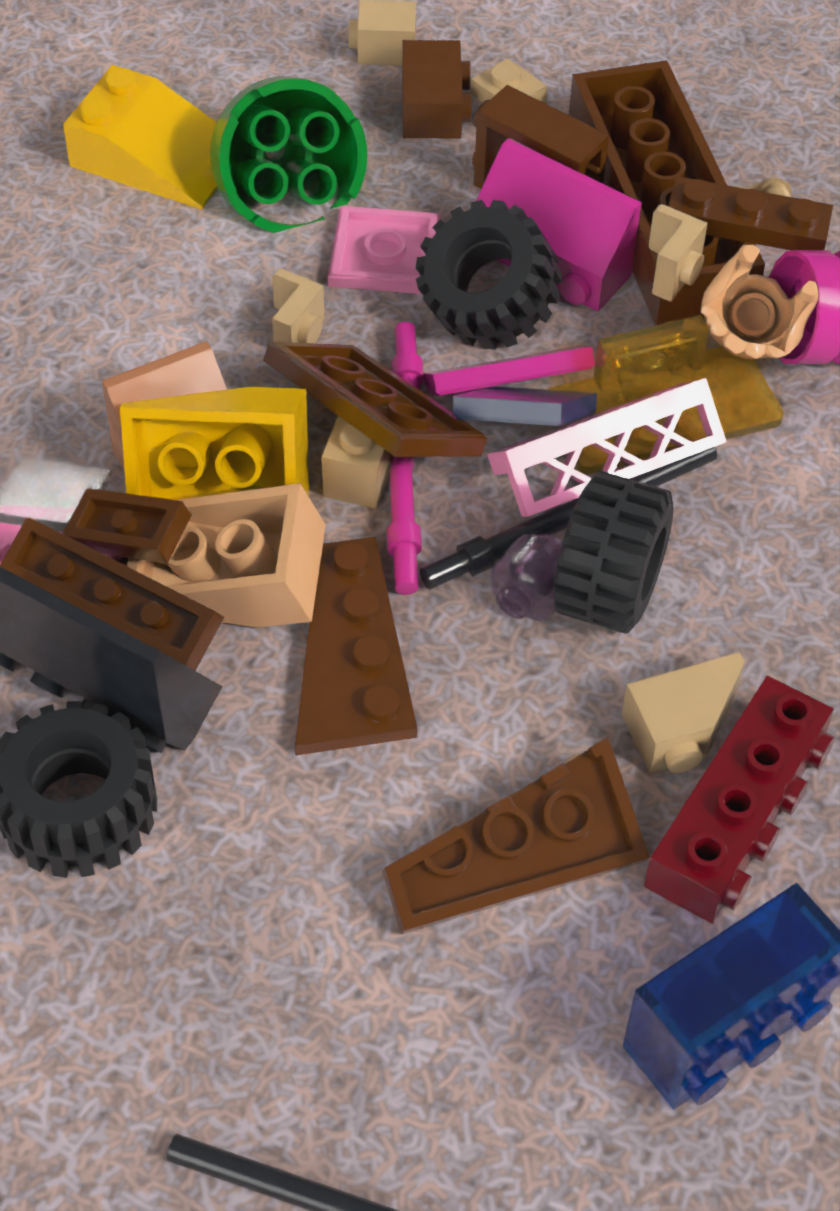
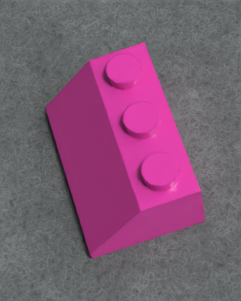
(581, 219)

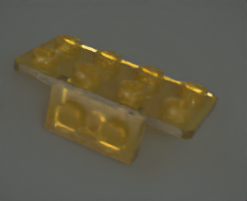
(662, 357)

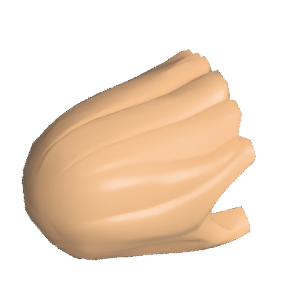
(753, 312)

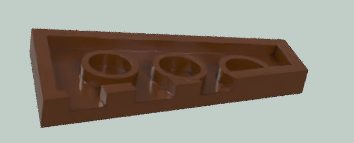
(353, 659)
(538, 839)

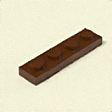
(113, 592)

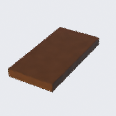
(375, 400)

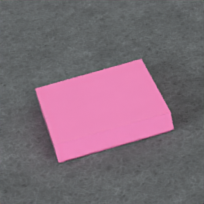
(379, 248)

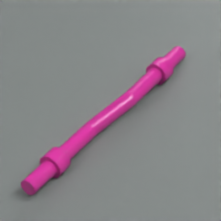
(404, 533)

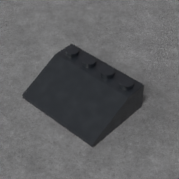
(101, 664)

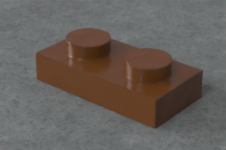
(128, 524)

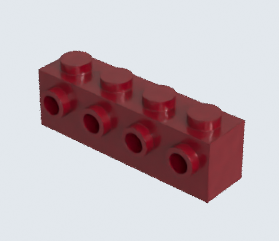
(739, 799)

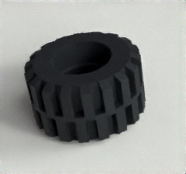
(467, 245)
(613, 551)
(82, 829)

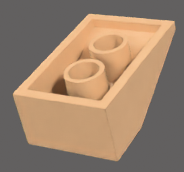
(247, 556)

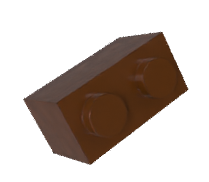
(433, 89)

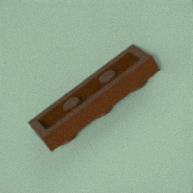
(754, 214)

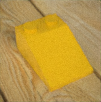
(143, 137)
(215, 442)

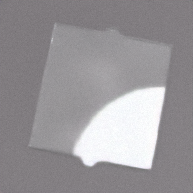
(47, 491)

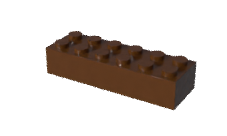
(648, 146)

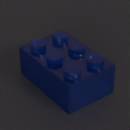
(735, 998)

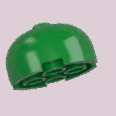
(308, 129)

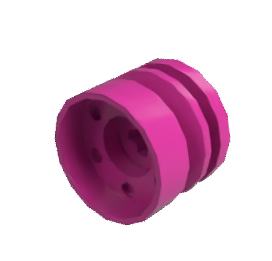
(822, 331)

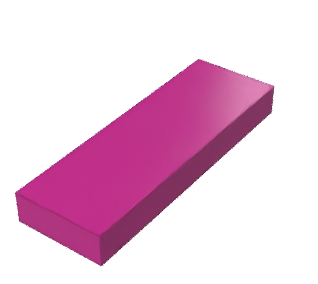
(509, 370)

